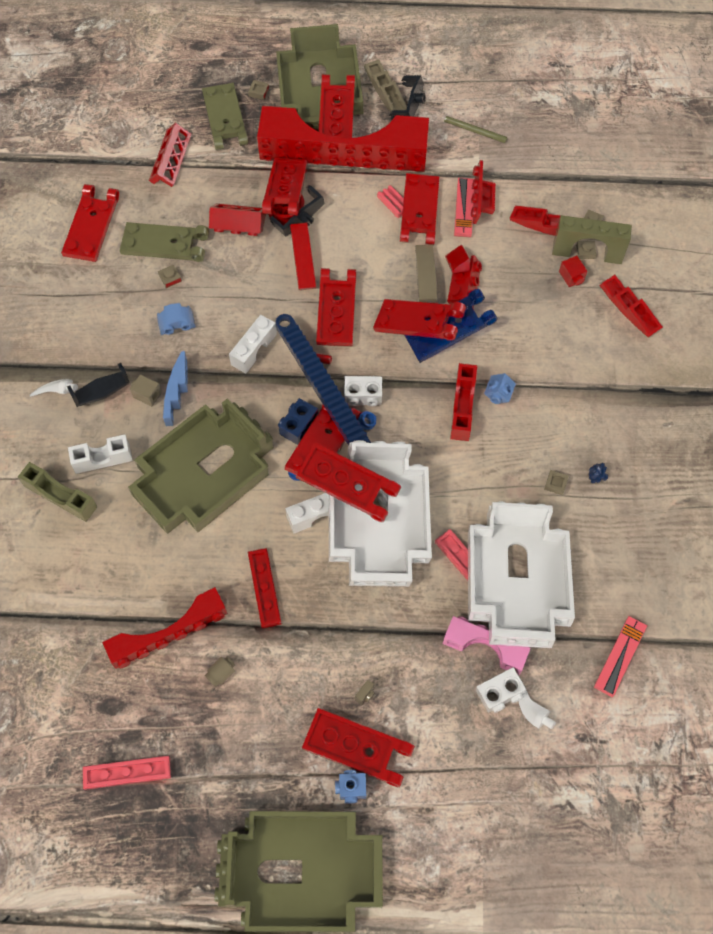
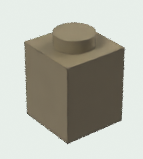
(145, 390)

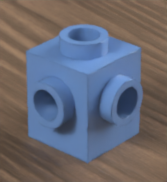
(500, 388)
(352, 795)

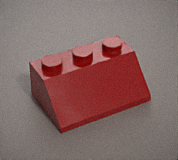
(236, 219)

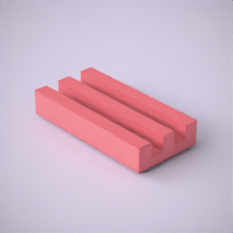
(396, 199)

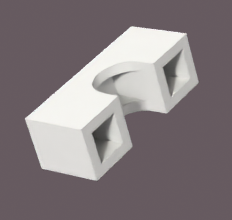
(244, 353)
(114, 452)
(304, 513)

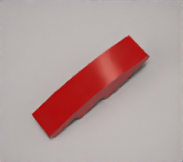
(535, 219)
(303, 256)
(633, 309)

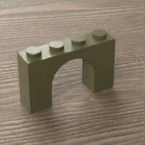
(572, 229)

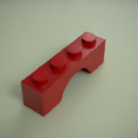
(463, 402)

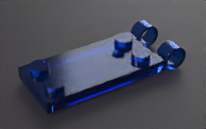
(427, 346)

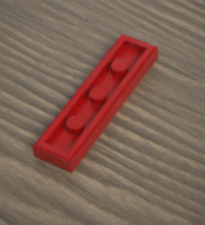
(264, 588)

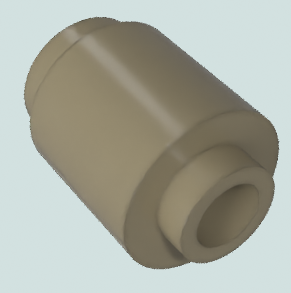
(220, 671)

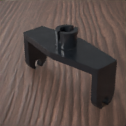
(415, 98)
(304, 214)
(100, 388)

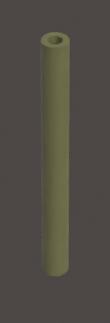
(475, 129)

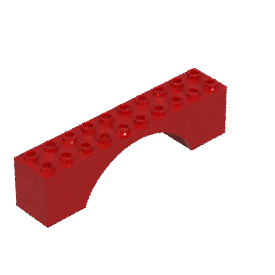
(394, 147)

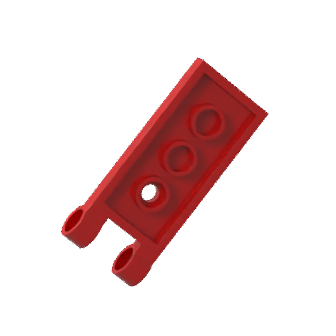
(337, 118)
(285, 185)
(422, 200)
(89, 231)
(336, 316)
(411, 316)
(317, 434)
(340, 475)
(346, 744)

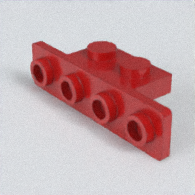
(484, 194)
(465, 282)

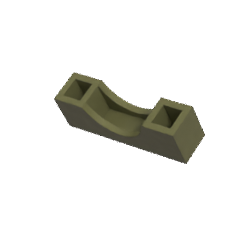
(71, 500)

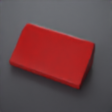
(458, 260)

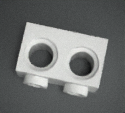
(363, 386)
(497, 686)

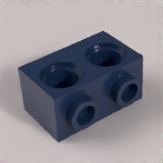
(301, 422)

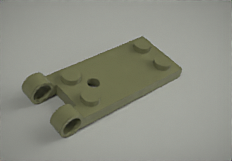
(223, 107)
(156, 240)

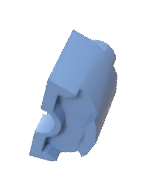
(175, 317)

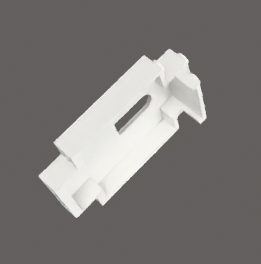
(384, 550)
(520, 608)

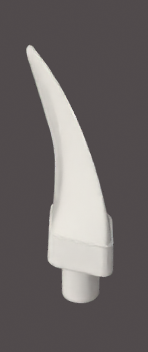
(58, 386)
(535, 713)

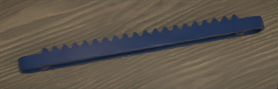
(320, 380)

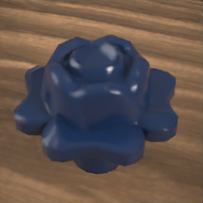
(597, 473)

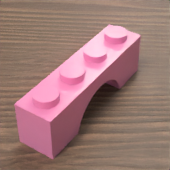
(462, 634)

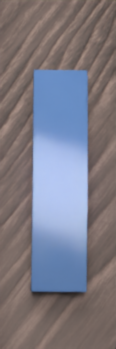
(176, 385)

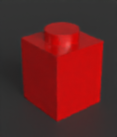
(573, 271)

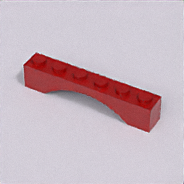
(126, 647)

